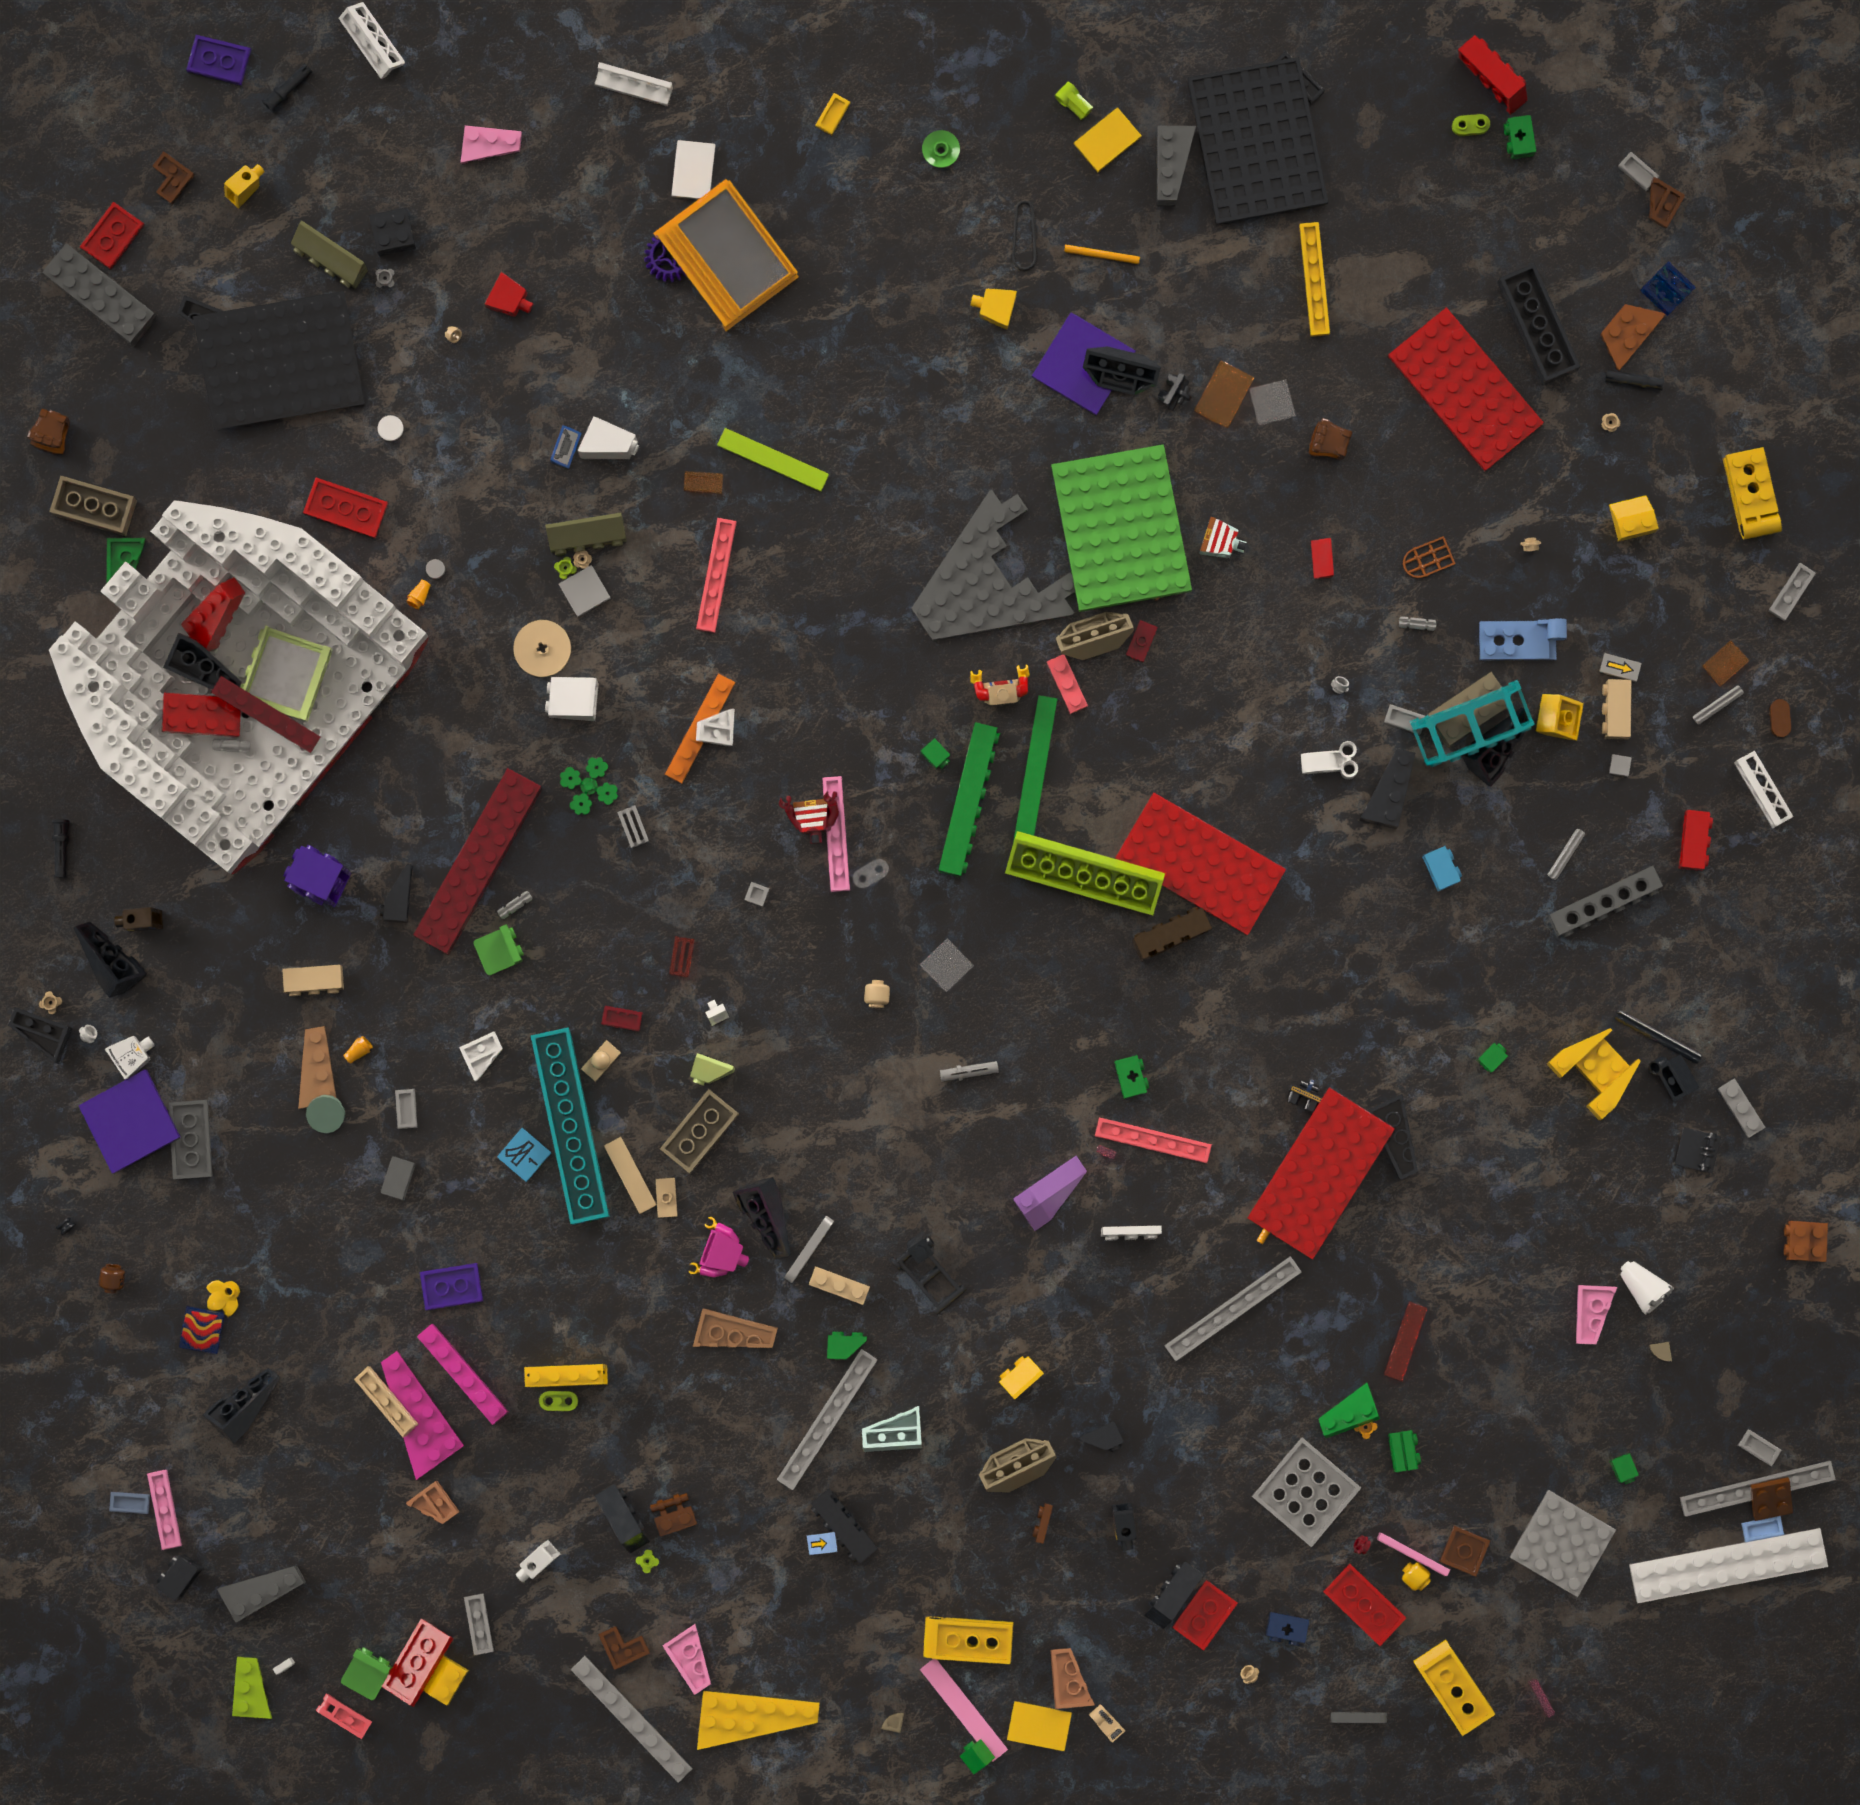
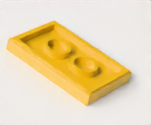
(1107, 139)
(1039, 1726)

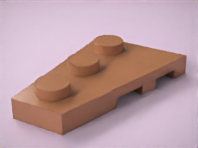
(1067, 1681)

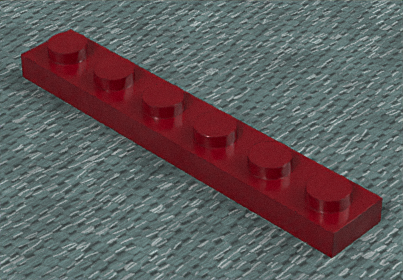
(265, 714)

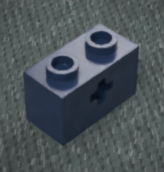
(1298, 1625)

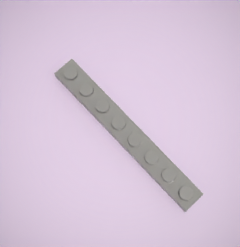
(1232, 1308)
(827, 1419)
(1741, 1491)
(631, 1719)

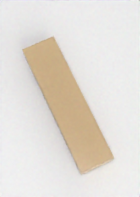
(630, 1175)
(386, 1401)

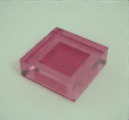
(1106, 1152)

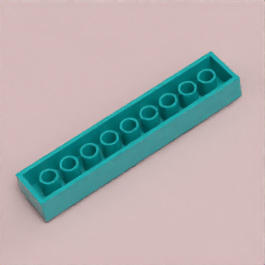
(570, 1126)

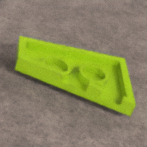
(249, 1690)

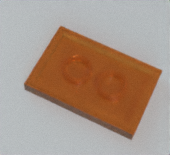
(1224, 394)

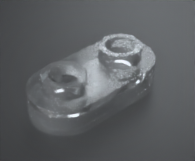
(870, 873)

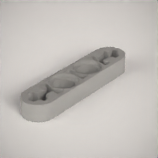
(809, 1249)

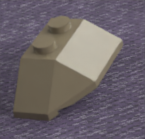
(1095, 635)
(1017, 1465)

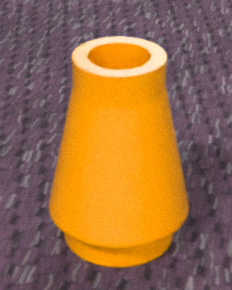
(418, 595)
(358, 1049)

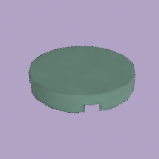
(325, 1114)

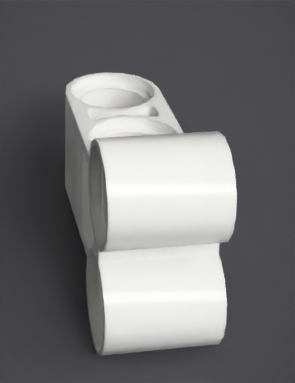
(1329, 761)

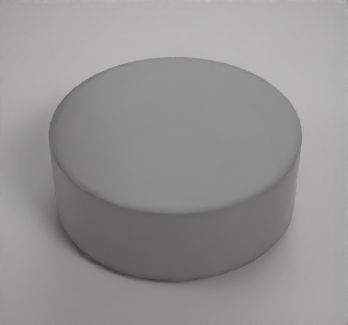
(435, 569)

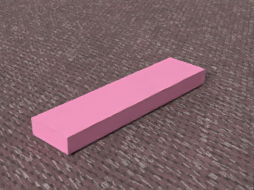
(164, 1509)
(1413, 1554)

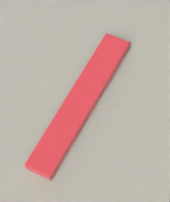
(716, 575)
(1153, 1140)

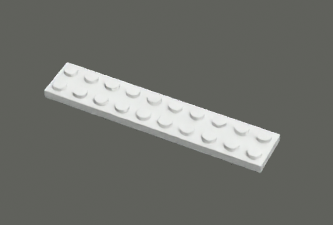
(1728, 1565)

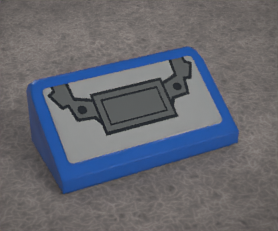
(565, 447)

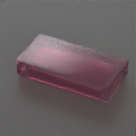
(1541, 1697)

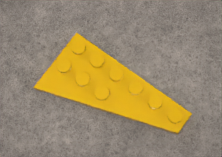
(740, 1717)

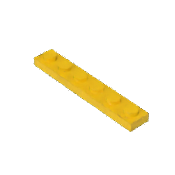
(1314, 279)

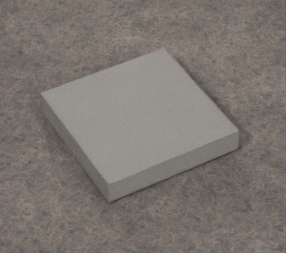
(584, 591)

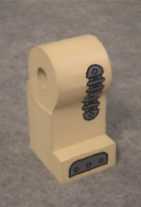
(1107, 1723)

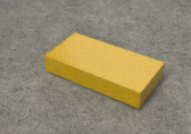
(832, 114)

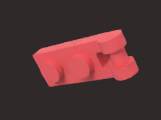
(344, 1716)

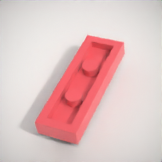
(1067, 684)

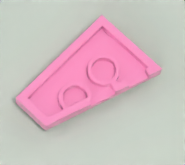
(488, 142)
(1592, 1309)
(688, 1657)

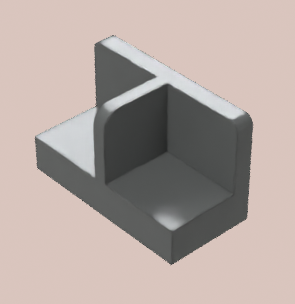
(398, 1178)

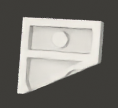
(717, 729)
(481, 1053)

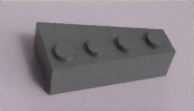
(1172, 156)
(255, 1593)

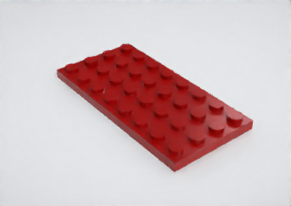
(1465, 389)
(1202, 863)
(1321, 1173)

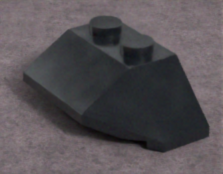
(1121, 370)

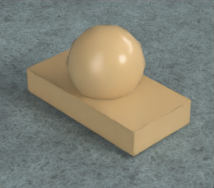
(601, 1060)

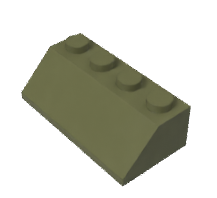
(328, 255)
(586, 533)

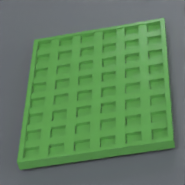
(1121, 528)

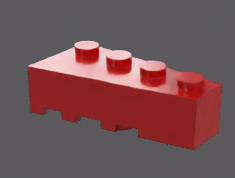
(1494, 73)
(214, 613)

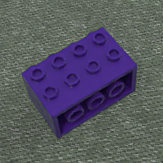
(316, 876)

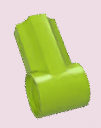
(1071, 98)

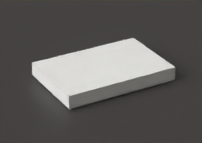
(693, 169)

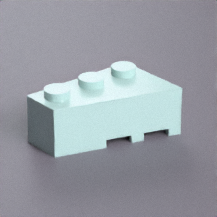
(894, 1433)

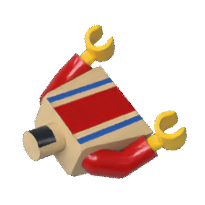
(1001, 691)

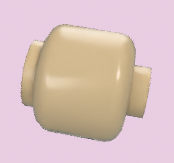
(877, 994)

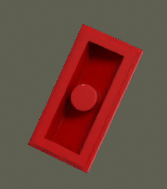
(1322, 558)

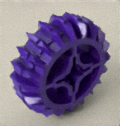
(662, 260)

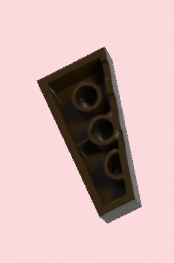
(1171, 934)

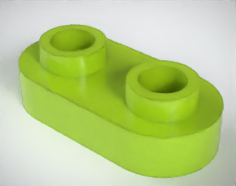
(1471, 125)
(558, 1401)

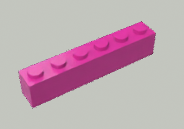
(462, 1374)

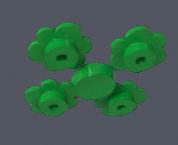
(588, 785)

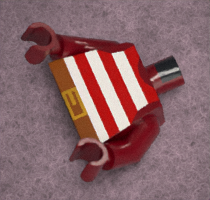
(813, 815)

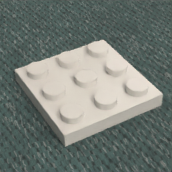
(1131, 1232)

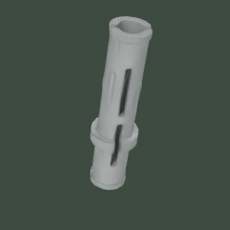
(992, 1067)

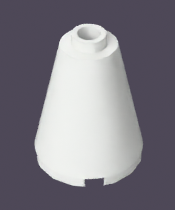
(1645, 1286)

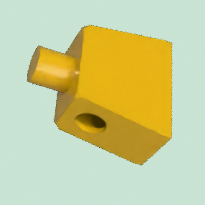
(242, 184)
(995, 306)

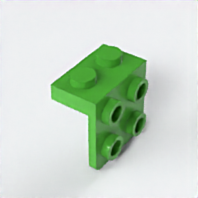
(498, 950)
(366, 1673)

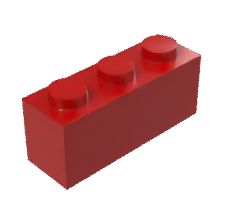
(1695, 840)

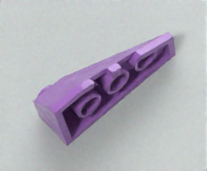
(1046, 1196)

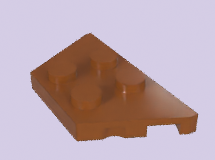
(1628, 332)

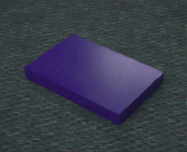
(218, 60)
(451, 1286)

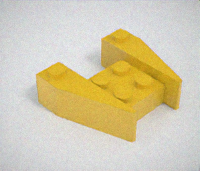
(1600, 1066)

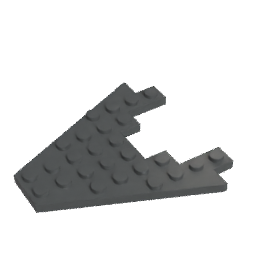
(972, 593)

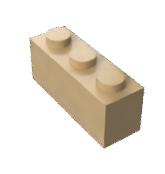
(1617, 709)
(313, 980)
(839, 1285)

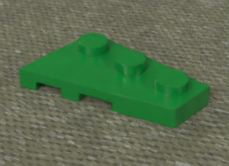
(123, 550)
(1350, 1413)

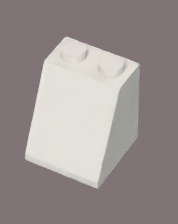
(607, 442)
(572, 698)

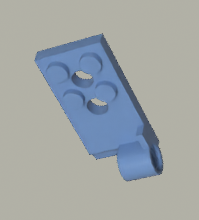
(1538, 639)

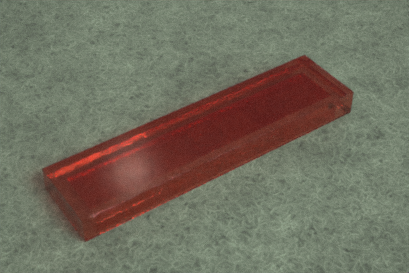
(1405, 1341)

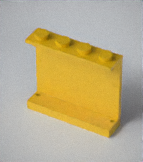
(566, 1375)

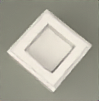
(284, 1666)

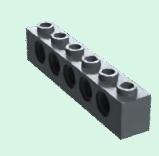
(1647, 876)

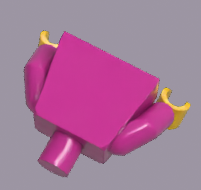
(721, 1252)

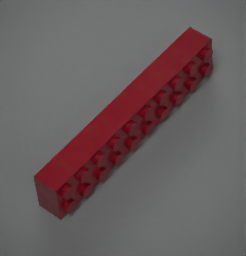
(478, 861)

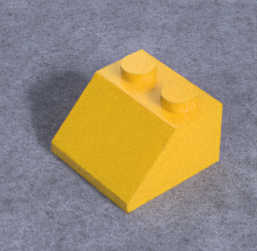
(1633, 518)
(1559, 716)
(1020, 1377)
(445, 1680)

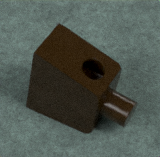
(140, 919)

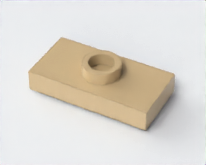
(666, 1197)

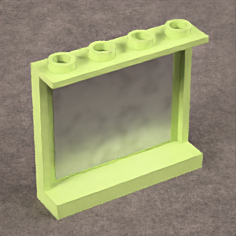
(287, 672)

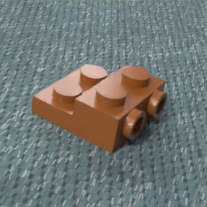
(1806, 1241)

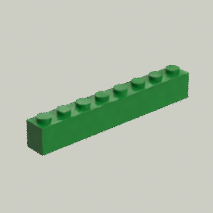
(968, 799)

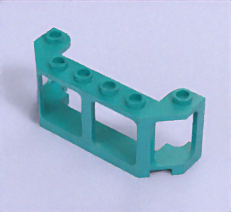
(1468, 709)

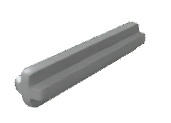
(1718, 704)
(1566, 854)

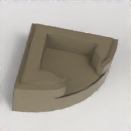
(1661, 1351)
(893, 1722)

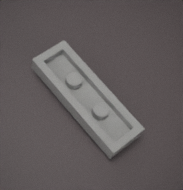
(1792, 591)
(1741, 1108)
(478, 1624)

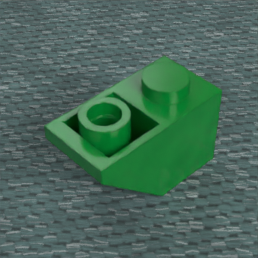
(844, 1346)

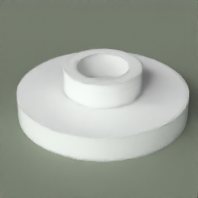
(390, 428)

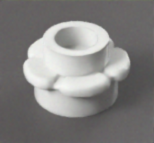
(88, 1033)

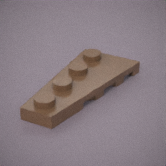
(316, 1067)
(729, 1331)

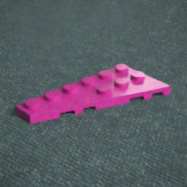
(433, 1437)

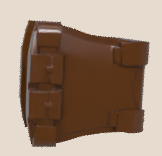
(50, 432)
(1329, 440)

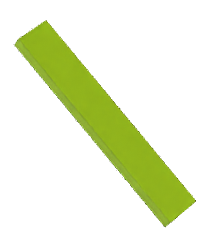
(773, 459)

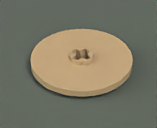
(535, 661)

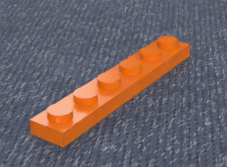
(690, 747)

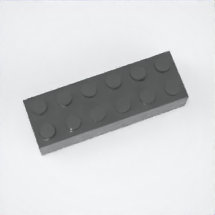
(100, 295)

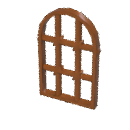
(1435, 560)

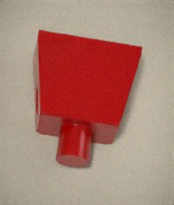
(508, 297)

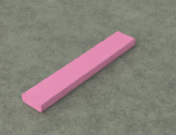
(837, 840)
(962, 1707)

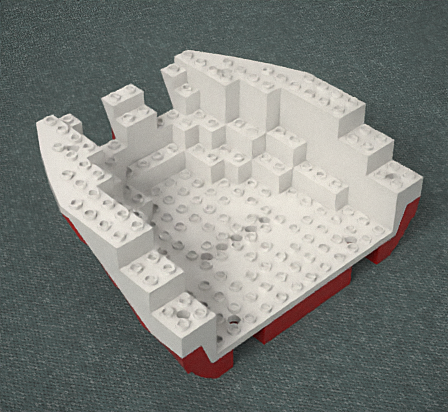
(291, 587)

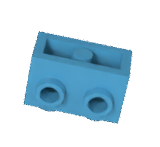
(1442, 868)

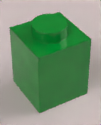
(936, 754)
(1492, 1057)
(1624, 1468)
(976, 1756)

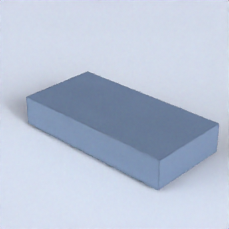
(129, 1502)

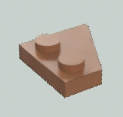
(435, 1503)

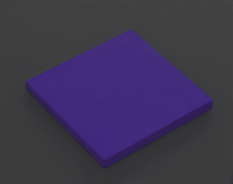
(1063, 363)
(129, 1121)

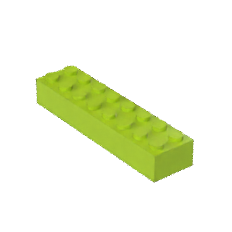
(1085, 873)

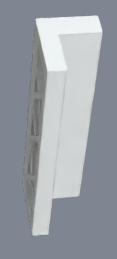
(368, 40)
(633, 84)
(1759, 791)

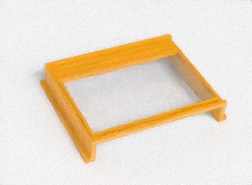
(727, 254)

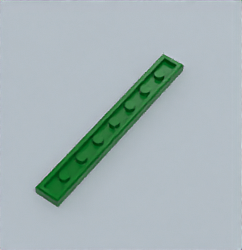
(1036, 765)

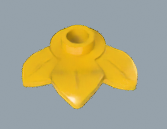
(221, 1299)

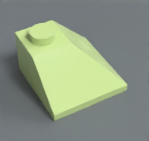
(709, 1070)

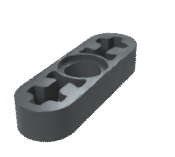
(1358, 1717)

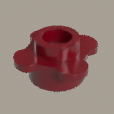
(1362, 1545)

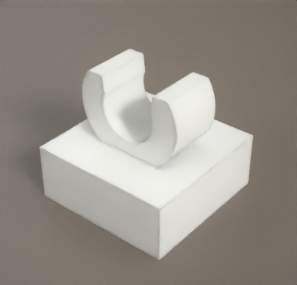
(717, 1013)

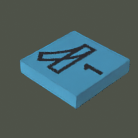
(524, 1154)

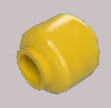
(1416, 1576)

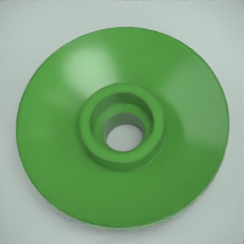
(944, 140)

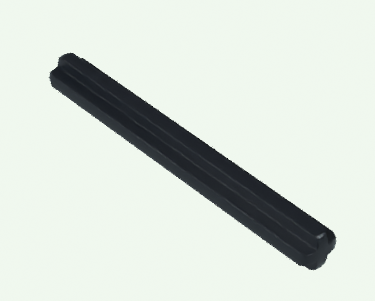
(1658, 1036)

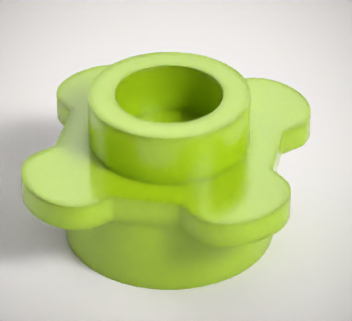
(560, 567)
(642, 1561)

